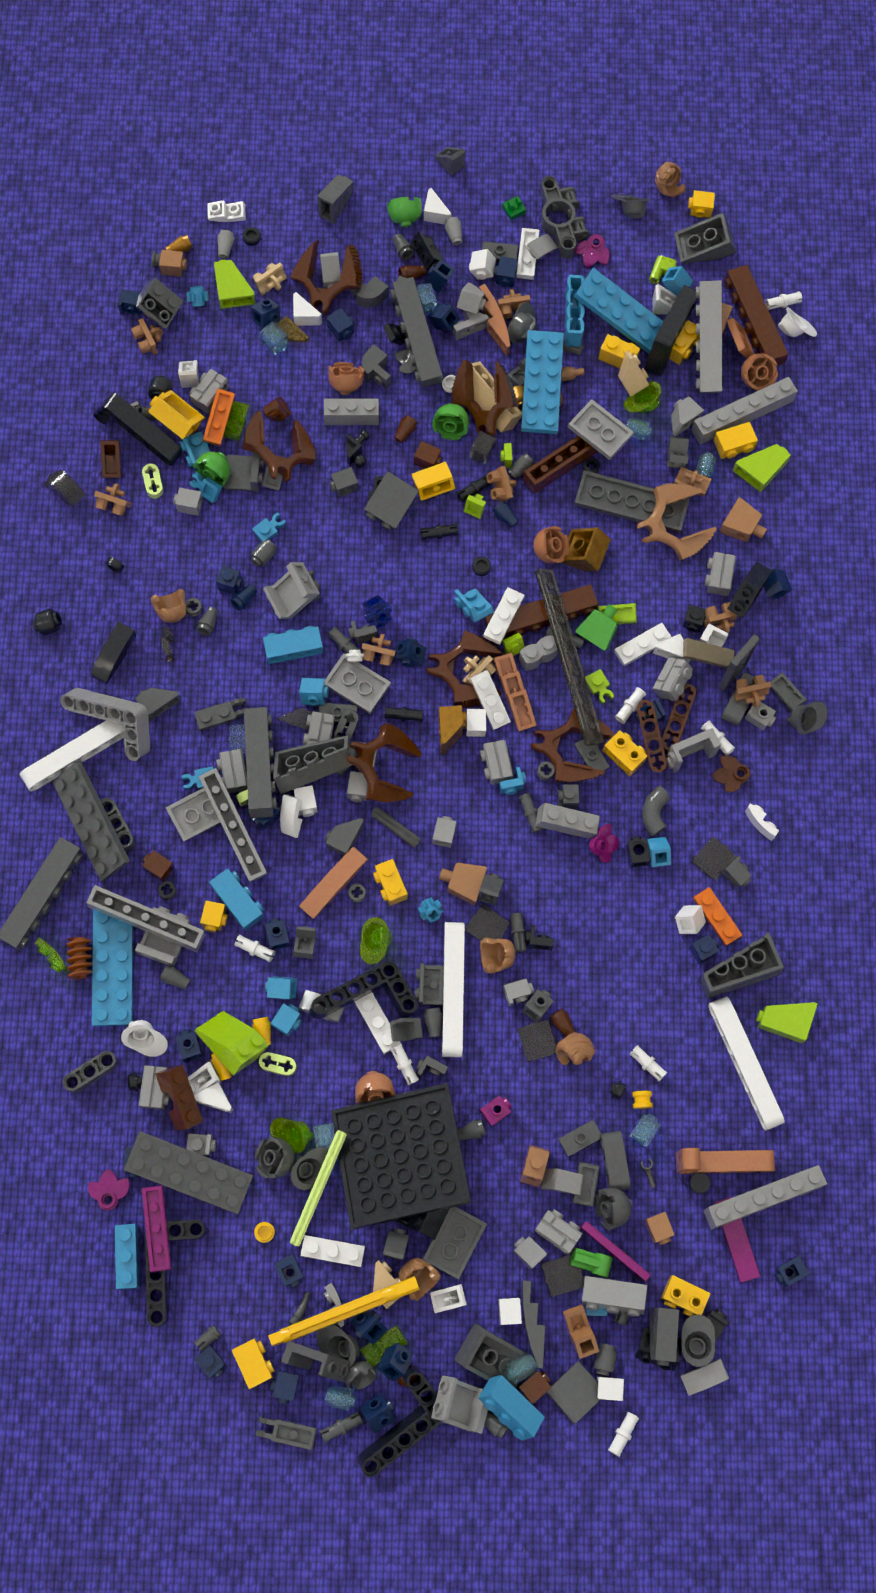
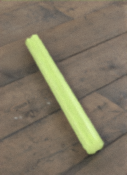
(318, 1188)

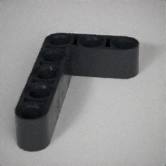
(670, 330)
(138, 426)
(360, 982)
(161, 1284)
(407, 1425)

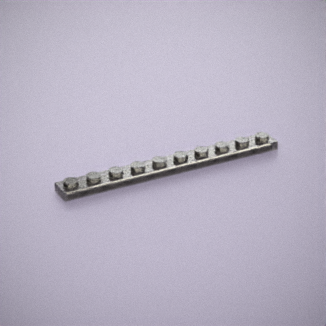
(569, 657)

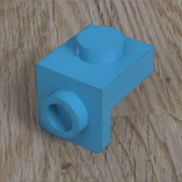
(512, 786)

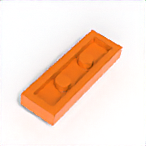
(218, 417)
(717, 916)

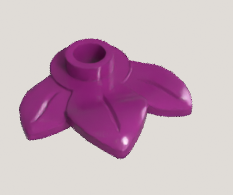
(593, 253)
(604, 844)
(108, 1186)

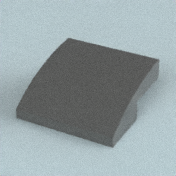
(575, 1392)

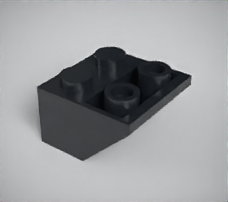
(426, 1224)

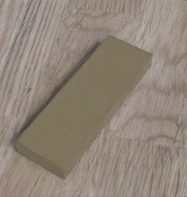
(707, 653)

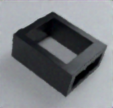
(749, 589)

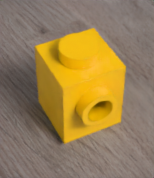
(701, 204)
(213, 916)

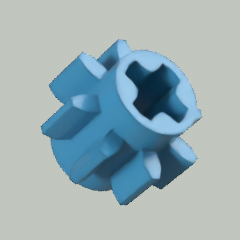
(197, 296)
(430, 910)

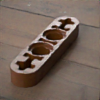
(679, 718)
(654, 735)

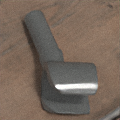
(648, 1172)

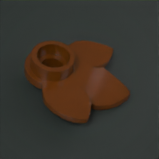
(728, 773)

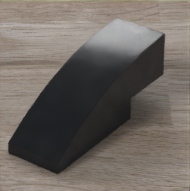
(113, 652)

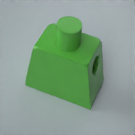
(599, 627)

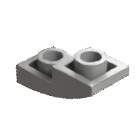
(541, 246)
(307, 1000)
(332, 1296)
(704, 1377)

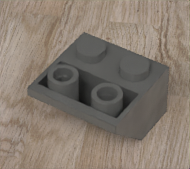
(158, 302)

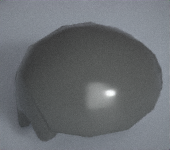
(360, 1375)

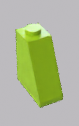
(232, 286)
(762, 466)
(788, 1020)

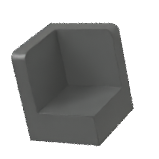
(406, 1029)

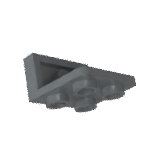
(245, 473)

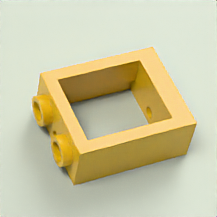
(175, 414)

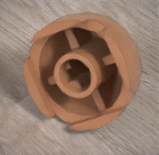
(759, 371)
(345, 377)
(551, 545)
(373, 1087)

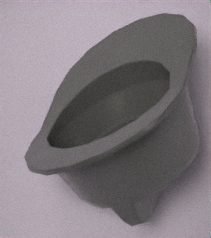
(632, 206)
(522, 322)
(808, 717)
(307, 1168)
(698, 1340)
(338, 1343)

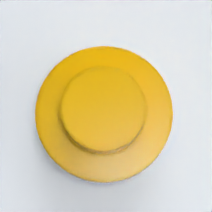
(264, 1232)

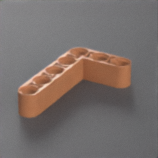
(696, 1161)

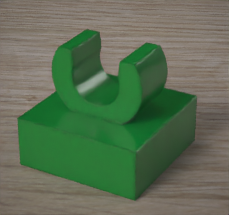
(514, 208)

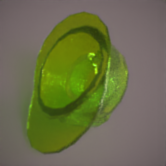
(644, 400)
(374, 940)
(294, 1132)

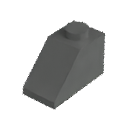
(157, 701)
(344, 836)
(490, 889)
(396, 1244)

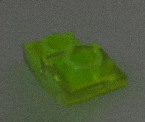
(236, 420)
(54, 959)
(374, 1352)

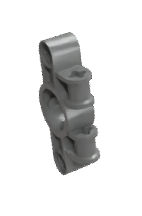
(561, 200)

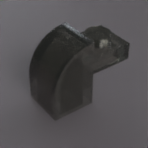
(65, 487)

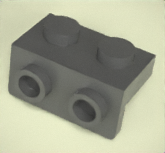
(431, 985)

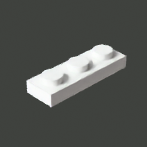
(526, 262)
(503, 615)
(641, 644)
(490, 699)
(376, 1022)
(332, 1251)

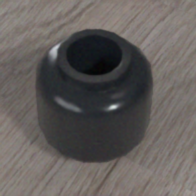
(158, 385)
(47, 621)

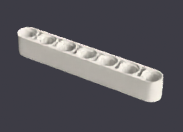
(74, 751)
(453, 990)
(746, 1063)

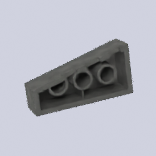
(310, 762)
(744, 968)

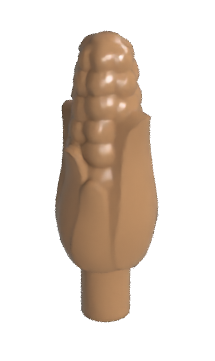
(569, 373)

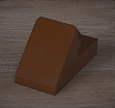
(111, 458)

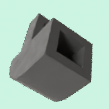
(371, 294)
(373, 364)
(677, 452)

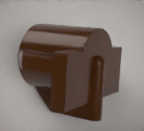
(276, 409)

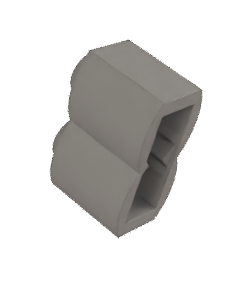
(535, 654)

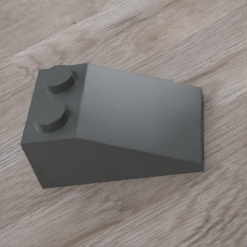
(705, 240)
(487, 1353)

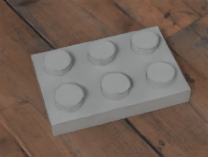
(600, 429)
(357, 684)
(193, 815)

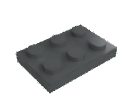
(455, 1242)

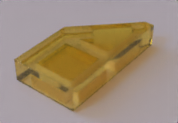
(292, 331)

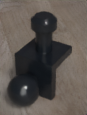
(354, 449)

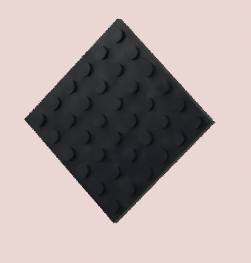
(401, 1157)

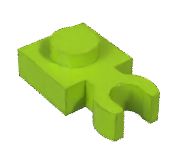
(597, 684)

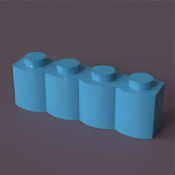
(574, 312)

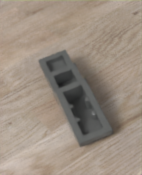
(534, 1332)

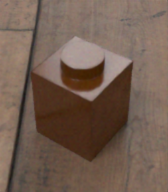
(427, 456)
(157, 865)
(535, 1386)

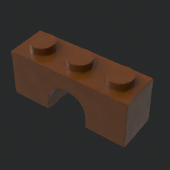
(176, 1083)

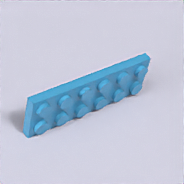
(619, 309)
(542, 382)
(112, 971)

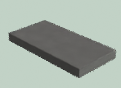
(739, 662)

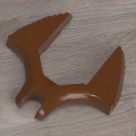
(349, 279)
(464, 395)
(302, 448)
(469, 644)
(393, 739)
(566, 770)

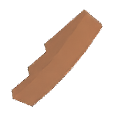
(496, 324)
(514, 691)
(333, 882)

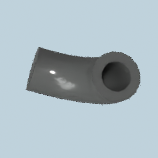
(652, 811)

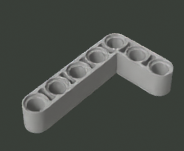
(128, 713)

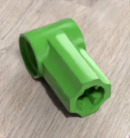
(595, 1262)

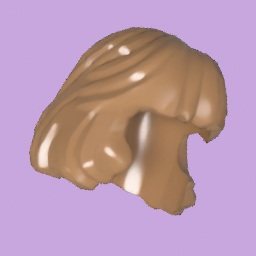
(667, 179)
(170, 607)
(496, 954)
(576, 1047)
(425, 1275)

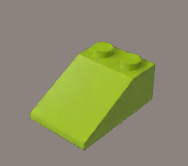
(232, 1041)

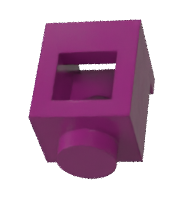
(490, 1116)

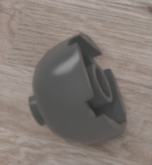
(274, 1158)
(613, 1207)

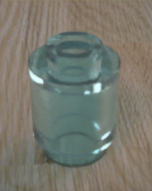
(640, 428)
(706, 464)
(520, 1368)
(340, 1397)

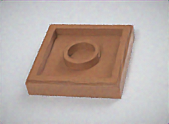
(740, 338)

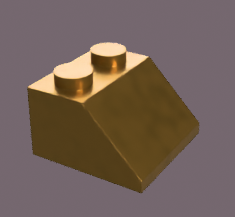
(586, 548)
(451, 725)

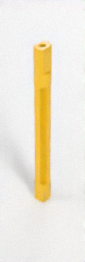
(344, 1311)

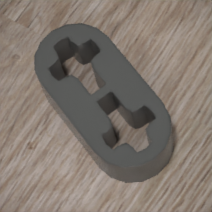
(342, 723)

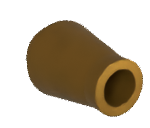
(181, 244)

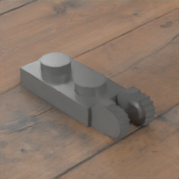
(219, 714)
(289, 1433)

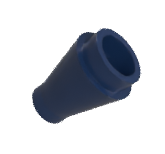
(505, 513)
(243, 597)

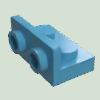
(194, 447)
(473, 604)

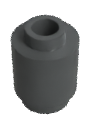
(263, 553)
(605, 1360)

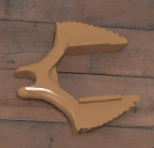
(665, 496)

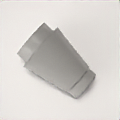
(454, 230)
(225, 243)

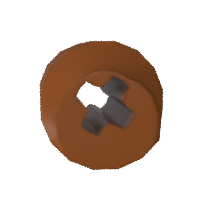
(78, 958)

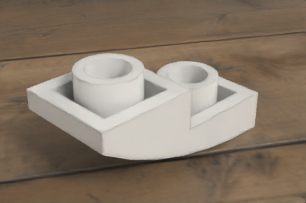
(223, 212)
(289, 813)
(756, 816)

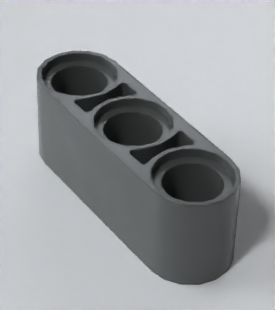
(735, 709)
(123, 831)
(80, 1072)
(615, 1160)

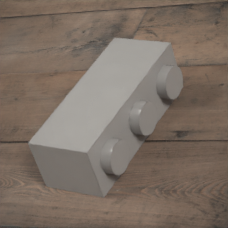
(351, 411)
(567, 820)
(614, 1296)

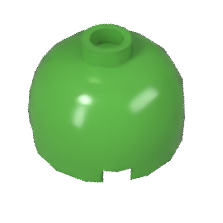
(404, 211)
(451, 421)
(213, 466)

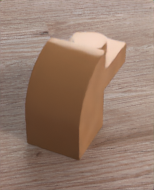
(580, 1331)

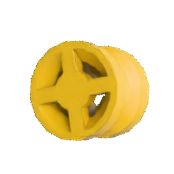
(642, 1099)

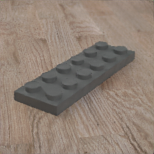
(626, 500)
(91, 821)
(188, 1172)

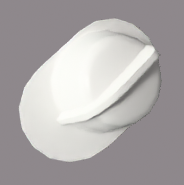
(795, 325)
(144, 1039)

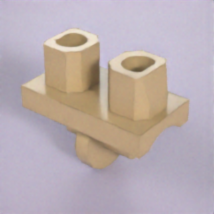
(270, 279)
(484, 664)

